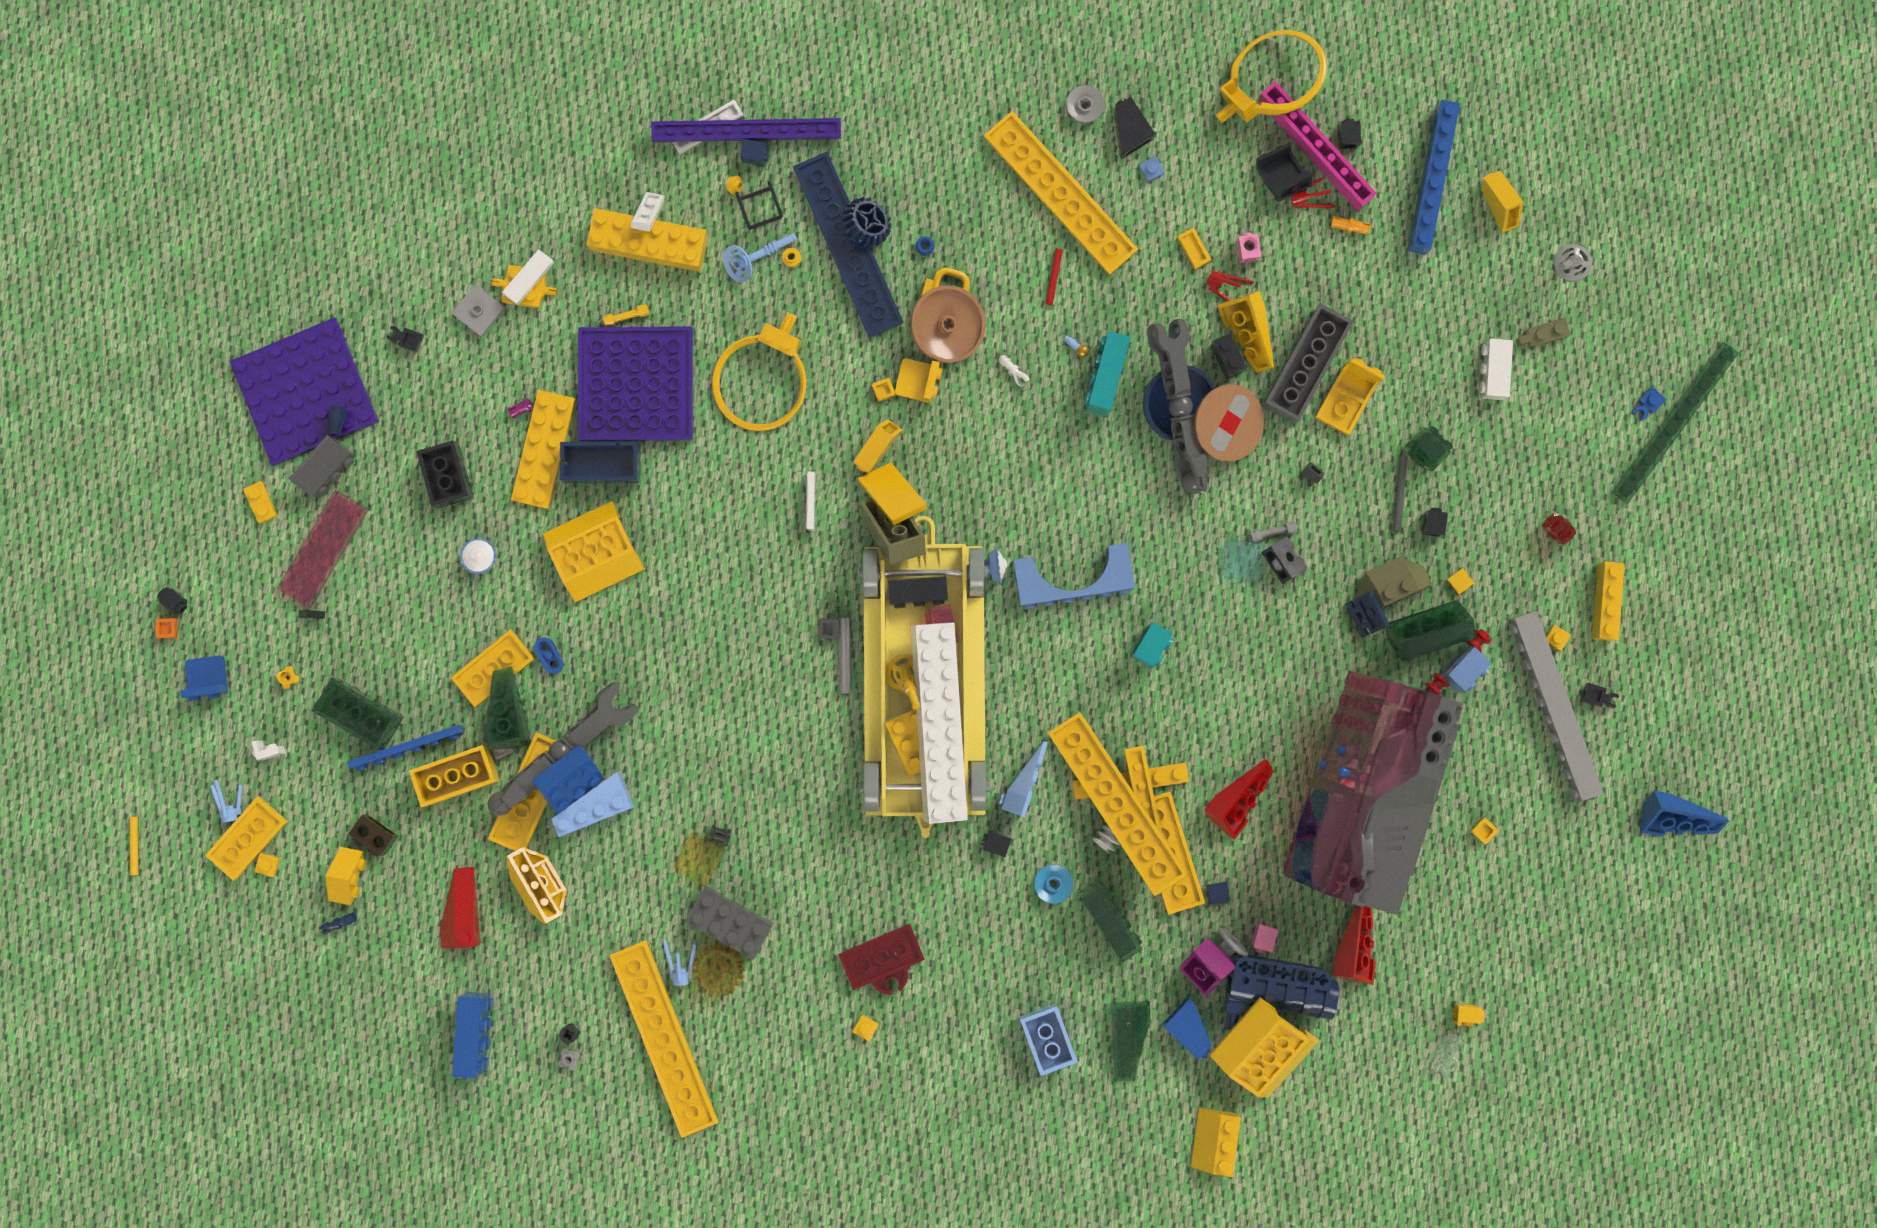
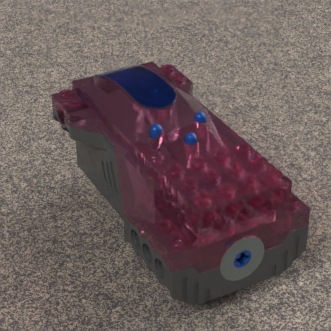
(1373, 792)

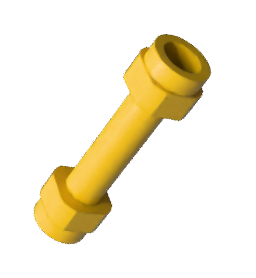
(610, 320)

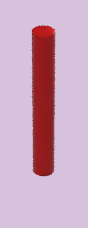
(1054, 276)

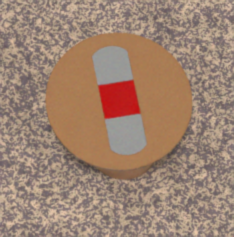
(1229, 422)

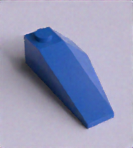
(1670, 813)

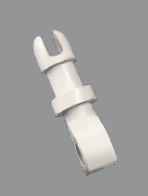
(1013, 370)

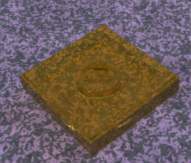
(699, 858)

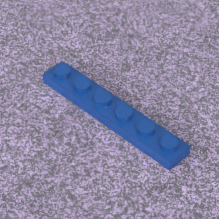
(398, 751)

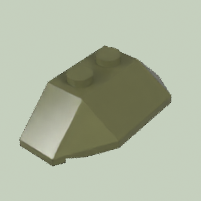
(1393, 580)

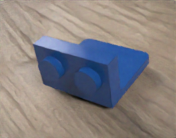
(205, 678)

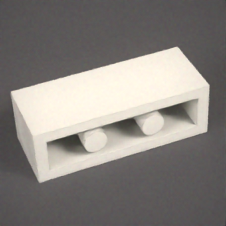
(1496, 369)

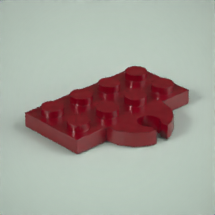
(882, 959)

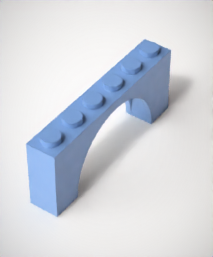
(1035, 590)

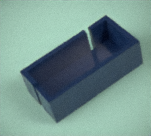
(600, 462)

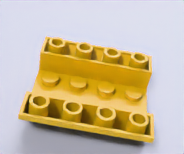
(592, 552)
(1262, 1049)

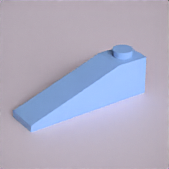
(1019, 793)

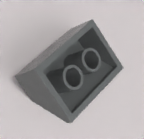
(322, 467)

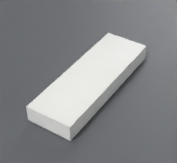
(647, 211)
(528, 277)
(810, 504)

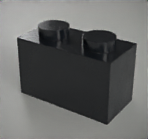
(1228, 356)

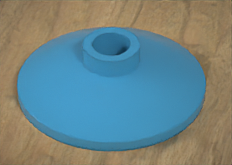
(1060, 891)

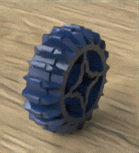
(866, 222)

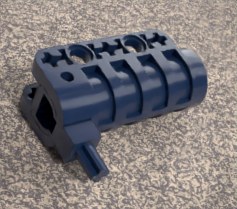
(1282, 991)

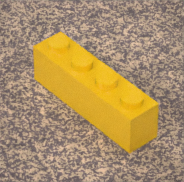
(1608, 601)

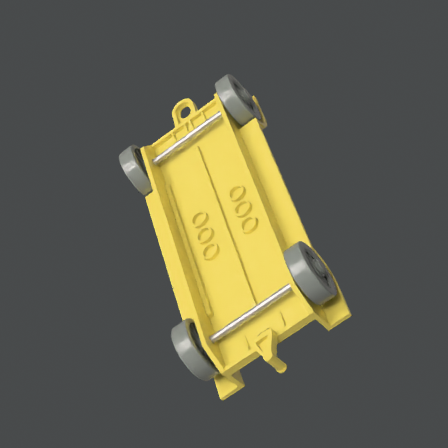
(888, 634)

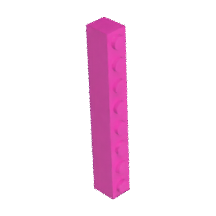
(1319, 150)

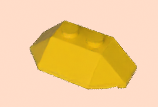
(537, 883)

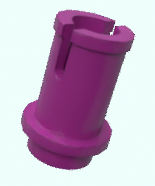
(520, 408)

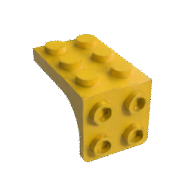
(1349, 395)

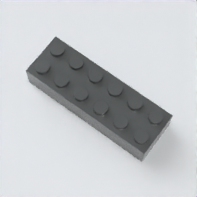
(1307, 363)

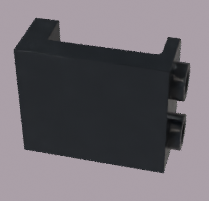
(1283, 172)

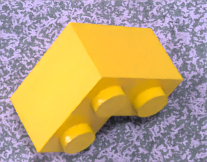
(344, 875)

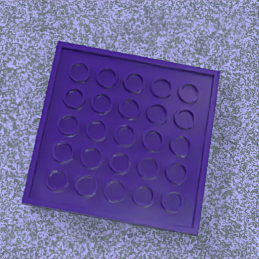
(635, 383)
(296, 384)

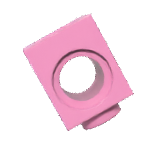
(1245, 255)
(1264, 938)

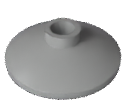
(1085, 95)

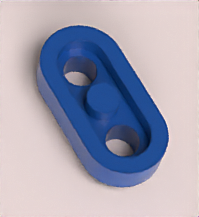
(549, 656)

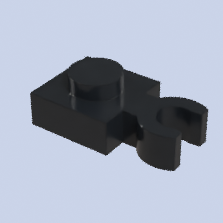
(407, 339)
(1597, 695)

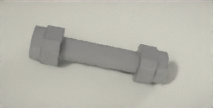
(1288, 528)

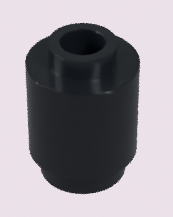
(172, 600)

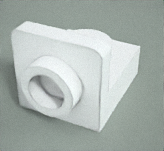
(270, 750)

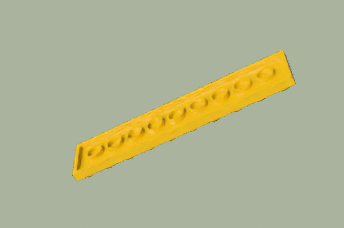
(1060, 193)
(1117, 804)
(664, 1038)

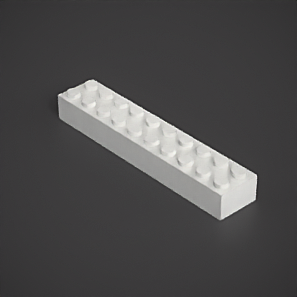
(939, 723)

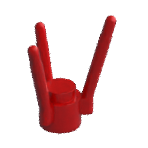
(1300, 198)
(1217, 279)

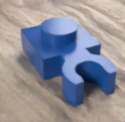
(1649, 402)

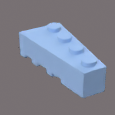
(599, 804)

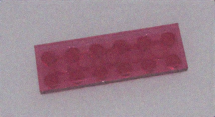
(323, 549)

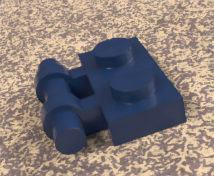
(1370, 611)

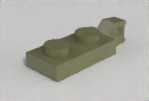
(1545, 333)

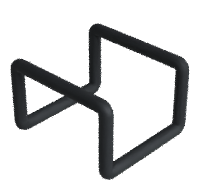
(770, 188)

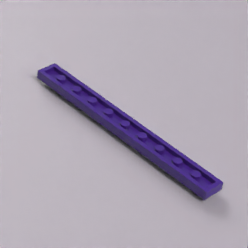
(746, 129)

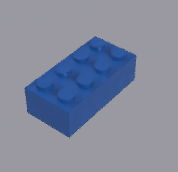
(472, 1034)

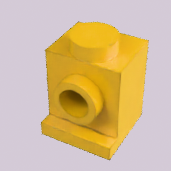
(1467, 1014)

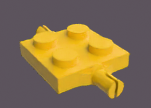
(534, 297)

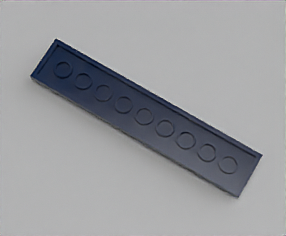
(853, 261)

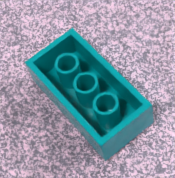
(1109, 368)

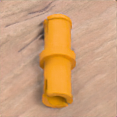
(1350, 225)

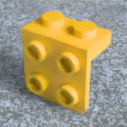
(918, 380)

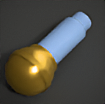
(1082, 350)

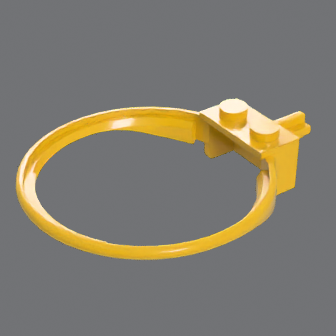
(1248, 109)
(778, 339)

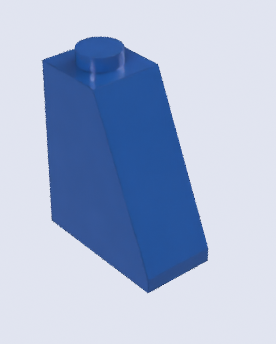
(1188, 1028)

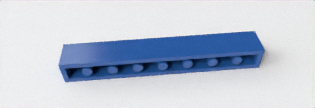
(1433, 177)

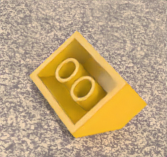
(1215, 1141)

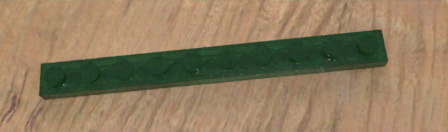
(1674, 422)

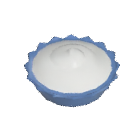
(478, 555)
(996, 565)

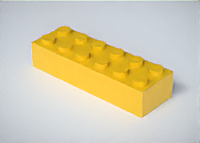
(664, 244)

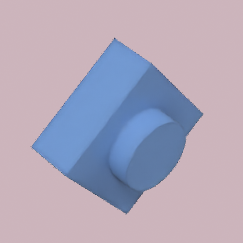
(1151, 169)

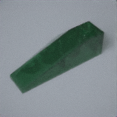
(506, 718)

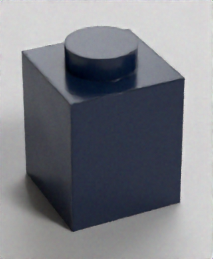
(754, 153)

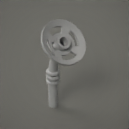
(1572, 262)

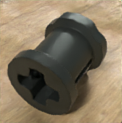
(723, 839)
(568, 1038)

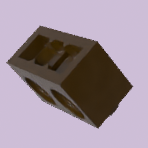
(375, 830)

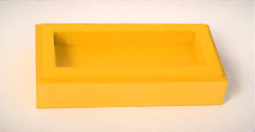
(1194, 248)

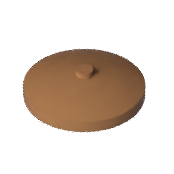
(947, 324)

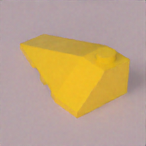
(1249, 324)

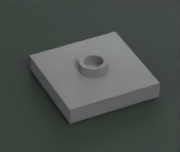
(478, 310)

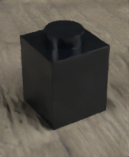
(1349, 134)
(1434, 522)
(996, 843)

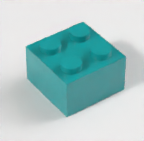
(1151, 645)

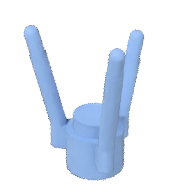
(227, 813)
(679, 975)

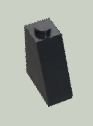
(1131, 127)

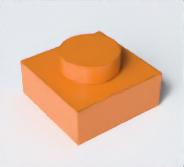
(166, 628)

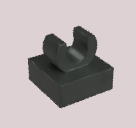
(1313, 473)

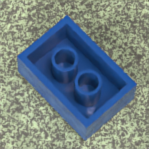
(568, 779)

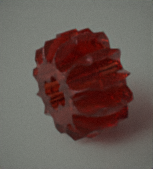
(1559, 528)

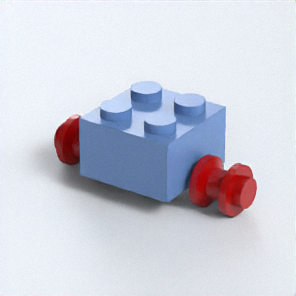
(1464, 669)

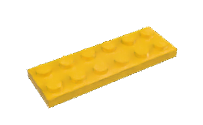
(541, 449)
(519, 825)
(1187, 891)

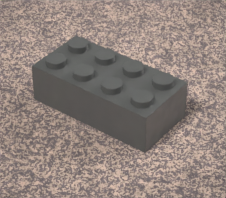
(729, 922)

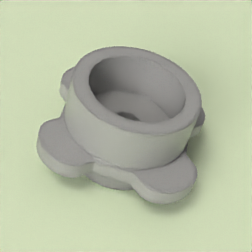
(574, 1058)

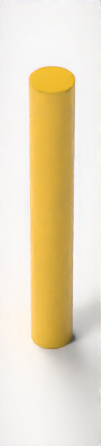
(133, 845)

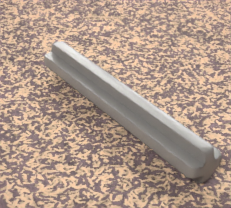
(844, 656)

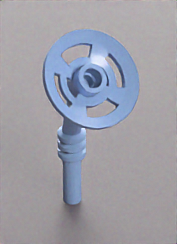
(745, 260)

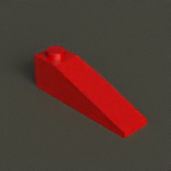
(1232, 804)
(460, 917)
(1354, 954)

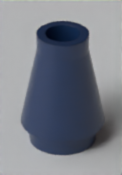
(337, 417)

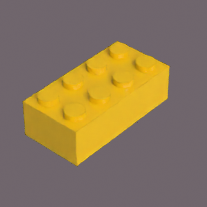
(454, 776)

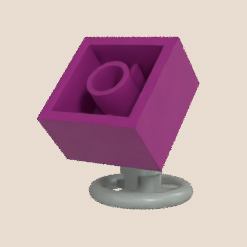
(1212, 962)

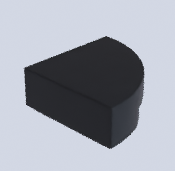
(311, 614)

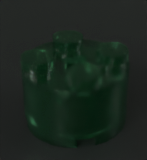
(1428, 448)

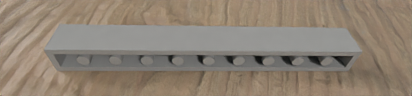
(1555, 706)

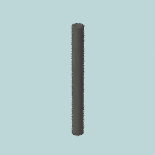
(1400, 493)

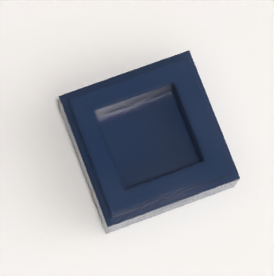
(1218, 892)

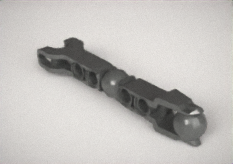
(1190, 460)
(580, 734)

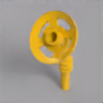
(905, 680)

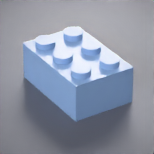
(1048, 1039)

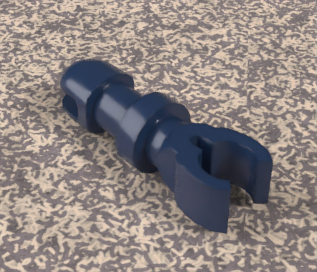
(338, 923)

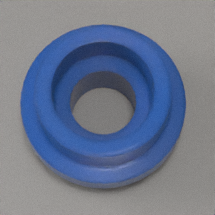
(925, 240)

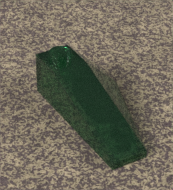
(1129, 1032)

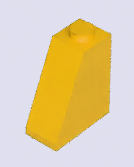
(1502, 200)
(877, 446)

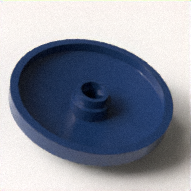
(1157, 405)

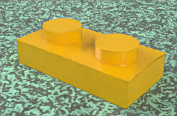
(260, 502)

